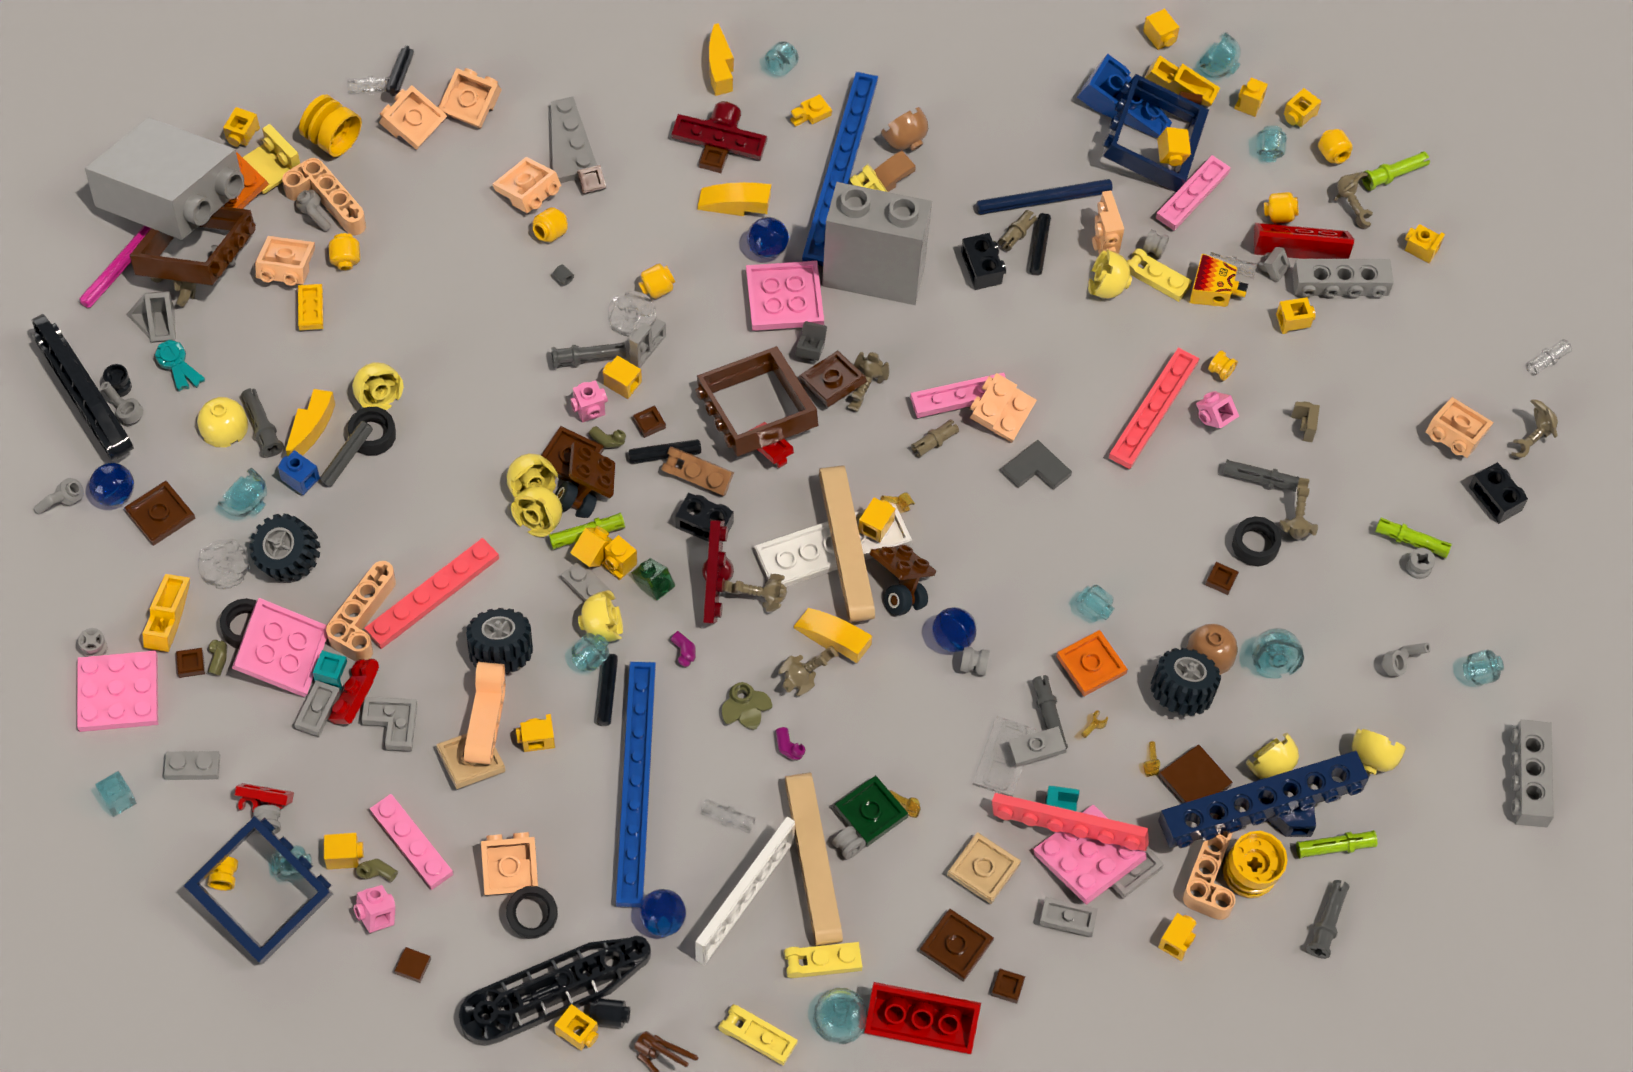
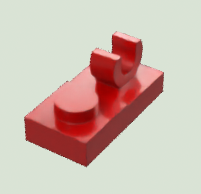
(776, 451)
(259, 793)

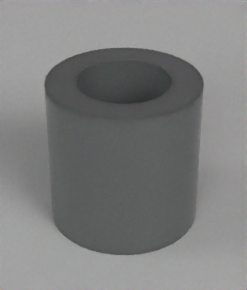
(563, 274)

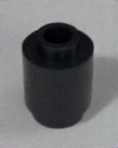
(609, 1012)

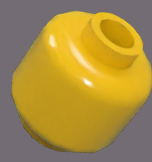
(1335, 146)
(1281, 207)
(550, 224)
(344, 251)
(657, 281)

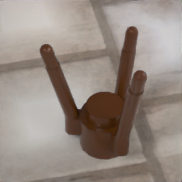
(652, 1046)

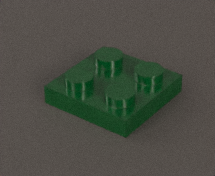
(871, 810)

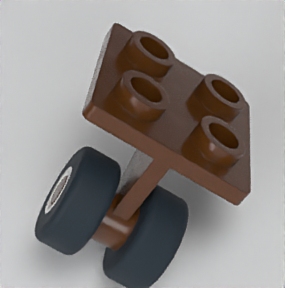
(593, 473)
(908, 569)

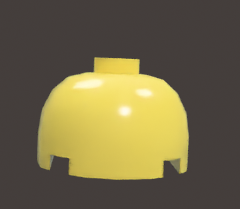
(1110, 276)
(377, 385)
(222, 422)
(530, 471)
(538, 510)
(601, 616)
(1376, 751)
(1275, 758)

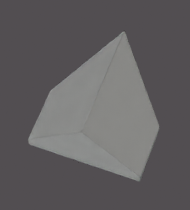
(155, 316)

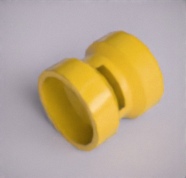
(222, 876)

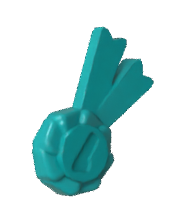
(172, 356)

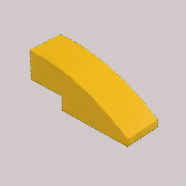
(720, 62)
(1181, 79)
(735, 198)
(311, 423)
(166, 613)
(835, 632)

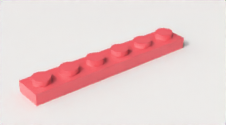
(1153, 408)
(431, 593)
(1070, 822)

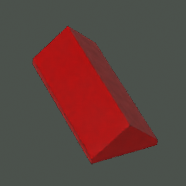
(1303, 241)
(922, 1017)

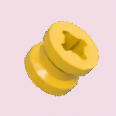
(1222, 365)

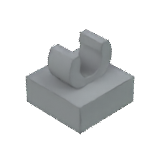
(1275, 264)

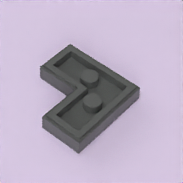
(1039, 461)

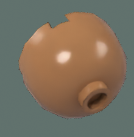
(907, 130)
(1216, 643)

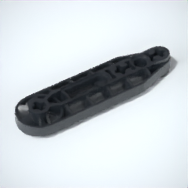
(81, 388)
(569, 979)

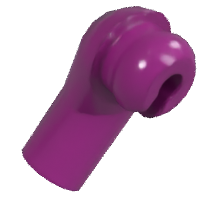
(687, 649)
(787, 748)

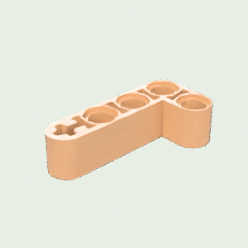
(329, 189)
(377, 581)
(485, 713)
(1205, 882)

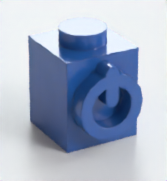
(298, 472)

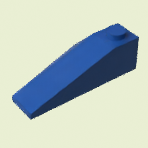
(1104, 91)

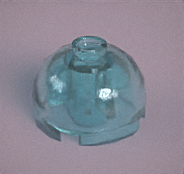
(1221, 57)
(245, 496)
(1277, 653)
(840, 1015)

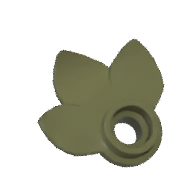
(747, 709)

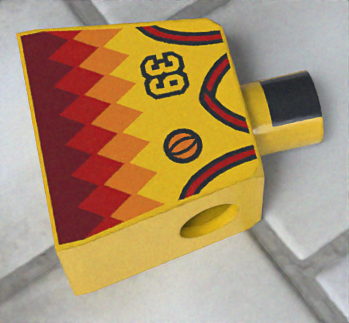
(1216, 283)

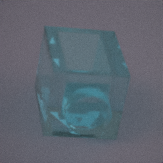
(115, 793)

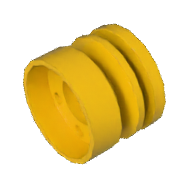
(330, 125)
(1265, 856)

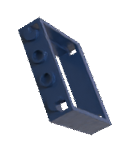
(1169, 102)
(301, 864)

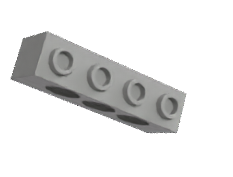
(1332, 271)
(1539, 737)

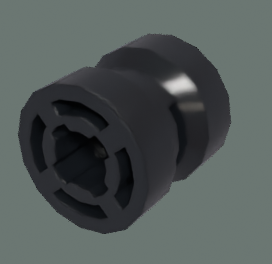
(119, 379)

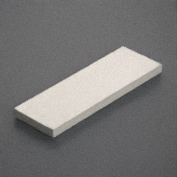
(811, 550)
(745, 891)

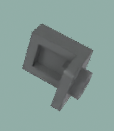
(811, 341)

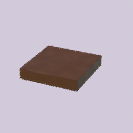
(832, 378)
(559, 451)
(159, 512)
(1195, 776)
(956, 945)

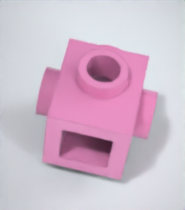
(589, 400)
(1217, 409)
(375, 908)

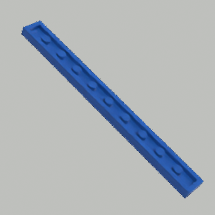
(842, 159)
(636, 785)

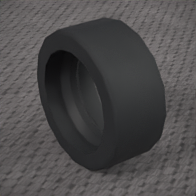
(374, 414)
(1261, 525)
(229, 613)
(526, 892)

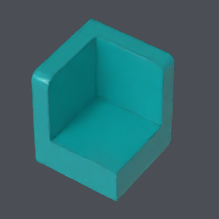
(330, 668)
(1062, 797)

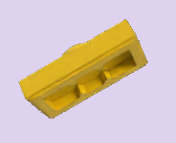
(310, 307)

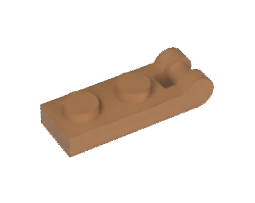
(698, 471)

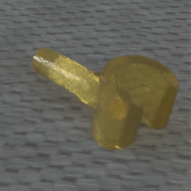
(902, 500)
(1095, 724)
(1152, 767)
(912, 804)

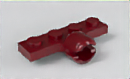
(720, 132)
(716, 571)

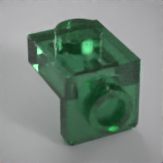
(655, 577)

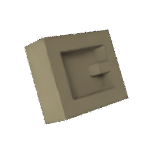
(1309, 418)

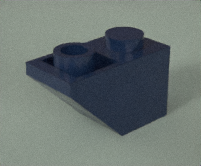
(1296, 824)

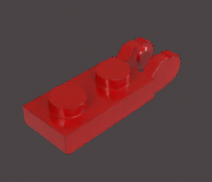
(354, 691)

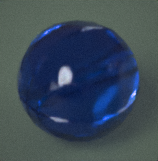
(767, 237)
(111, 484)
(954, 629)
(662, 912)

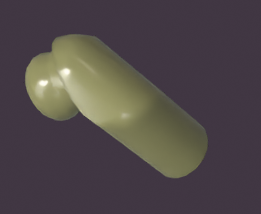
(613, 440)
(219, 649)
(376, 868)

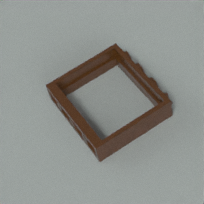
(149, 263)
(747, 369)

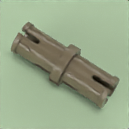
(1017, 230)
(934, 438)

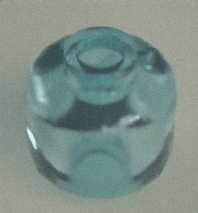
(781, 58)
(1271, 143)
(1095, 603)
(590, 652)
(1483, 667)
(284, 869)

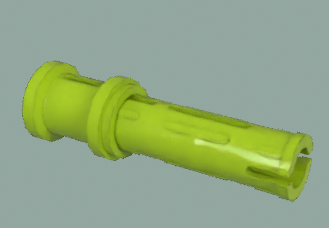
(1386, 173)

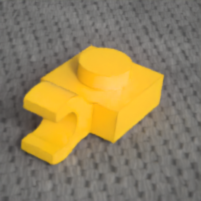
(813, 109)

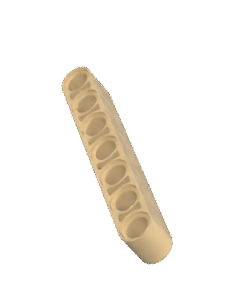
(846, 544)
(813, 859)

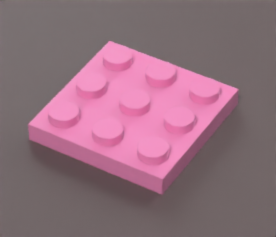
(784, 295)
(281, 647)
(117, 691)
(1086, 863)

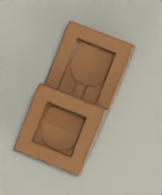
(893, 170)

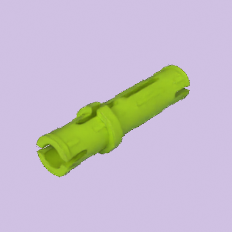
(572, 534)
(1412, 537)
(1346, 842)

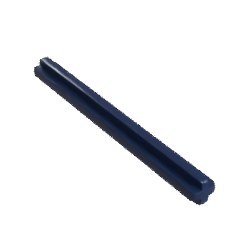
(1043, 196)

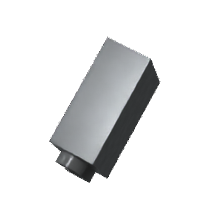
(165, 178)
(876, 243)

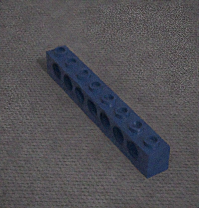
(1346, 767)

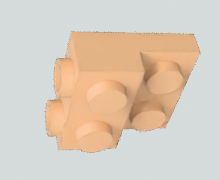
(470, 97)
(412, 117)
(528, 184)
(1108, 225)
(284, 260)
(1002, 407)
(1458, 427)
(508, 863)

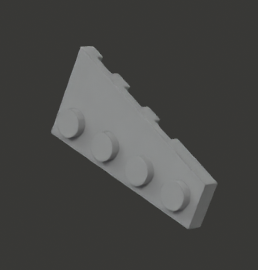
(569, 141)

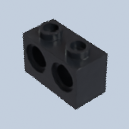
(979, 262)
(1493, 495)
(699, 524)

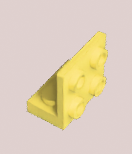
(273, 157)

